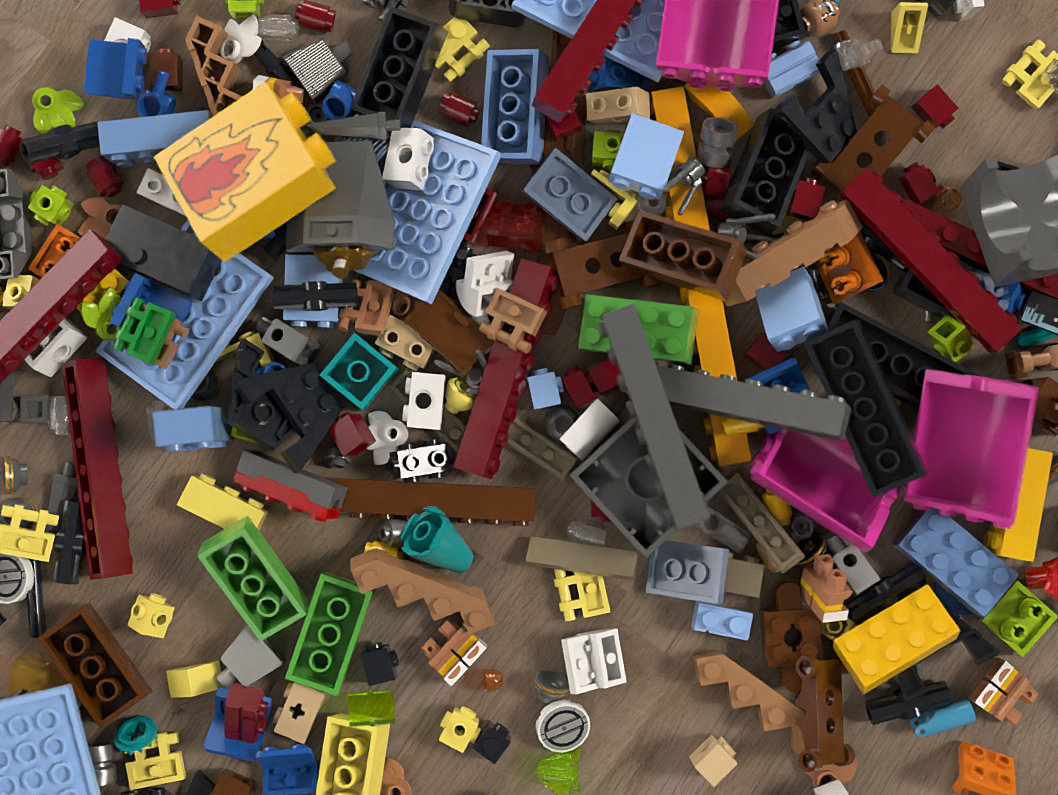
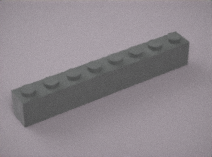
(755, 403)
(654, 417)

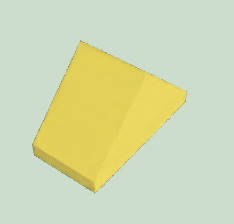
(907, 27)
(194, 679)

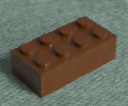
(683, 255)
(94, 665)

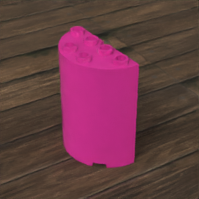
(717, 42)
(973, 445)
(823, 483)

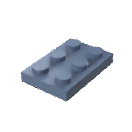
(569, 195)
(688, 571)

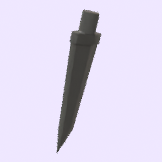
(363, 126)
(62, 489)

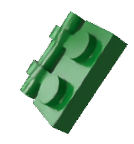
(150, 333)

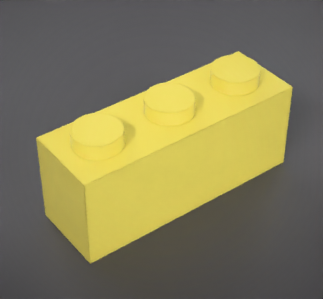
(220, 504)

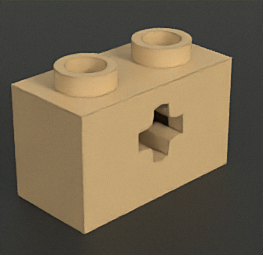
(617, 105)
(293, 725)
(714, 759)

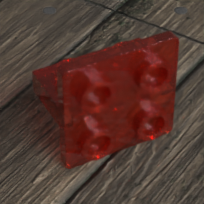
(514, 225)

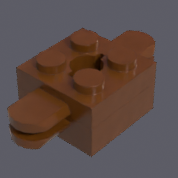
(789, 634)

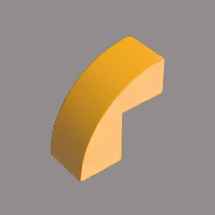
(720, 104)

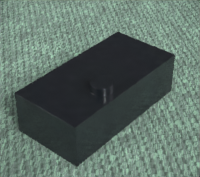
(400, 67)
(766, 172)
(163, 252)

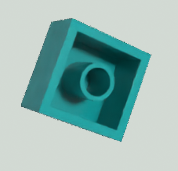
(359, 372)

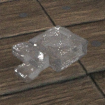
(855, 53)

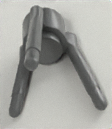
(687, 175)
(734, 229)
(474, 376)

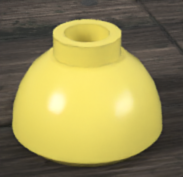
(456, 396)

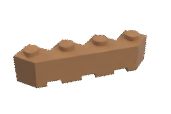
(214, 72)
(799, 246)
(412, 582)
(747, 690)

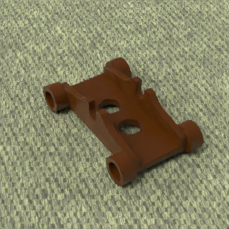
(887, 117)
(577, 280)
(823, 713)

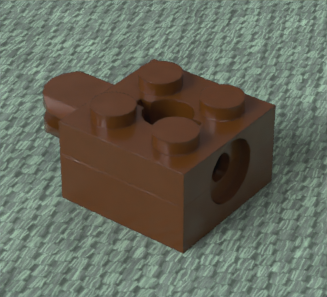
(1046, 404)

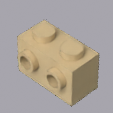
(404, 342)

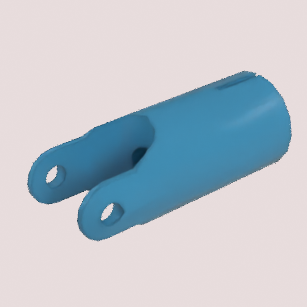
(944, 718)

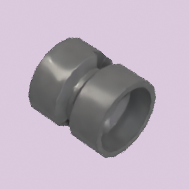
(717, 142)
(102, 755)

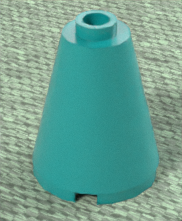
(436, 541)

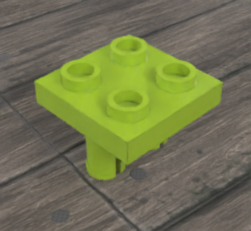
(1019, 618)

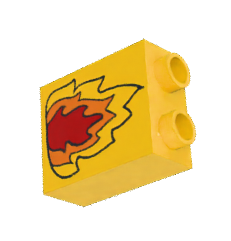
(247, 170)

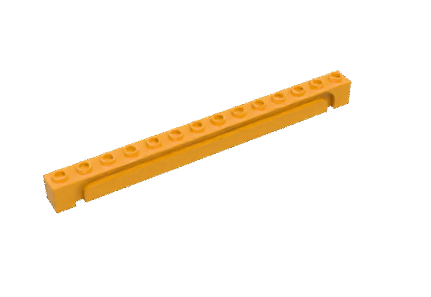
(711, 336)

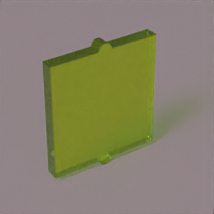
(371, 708)

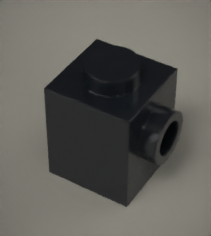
(379, 663)
(492, 741)

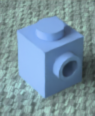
(544, 388)

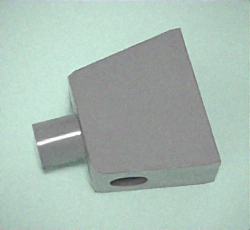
(861, 573)
(248, 659)

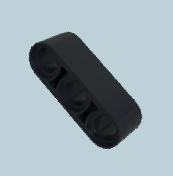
(476, 10)

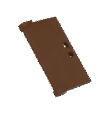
(449, 332)

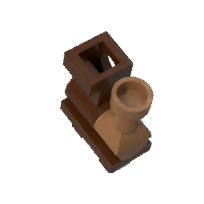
(1024, 361)

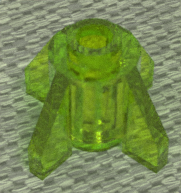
(560, 772)

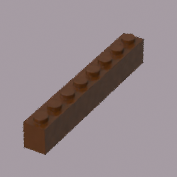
(455, 500)

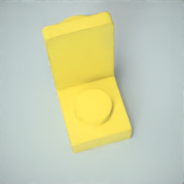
(618, 212)
(254, 338)

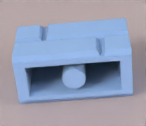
(791, 68)
(722, 620)

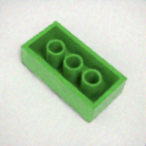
(667, 327)
(253, 578)
(329, 634)

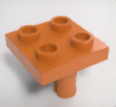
(53, 249)
(848, 269)
(984, 771)

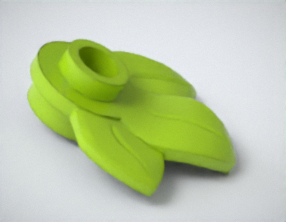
(59, 110)
(100, 315)

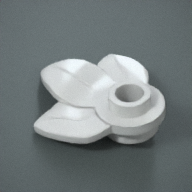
(241, 39)
(381, 428)

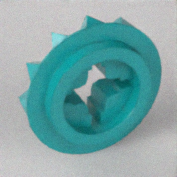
(130, 728)

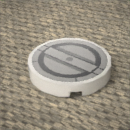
(15, 578)
(563, 726)

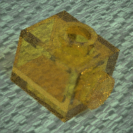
(29, 673)

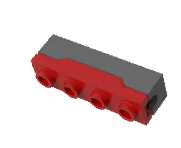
(299, 490)

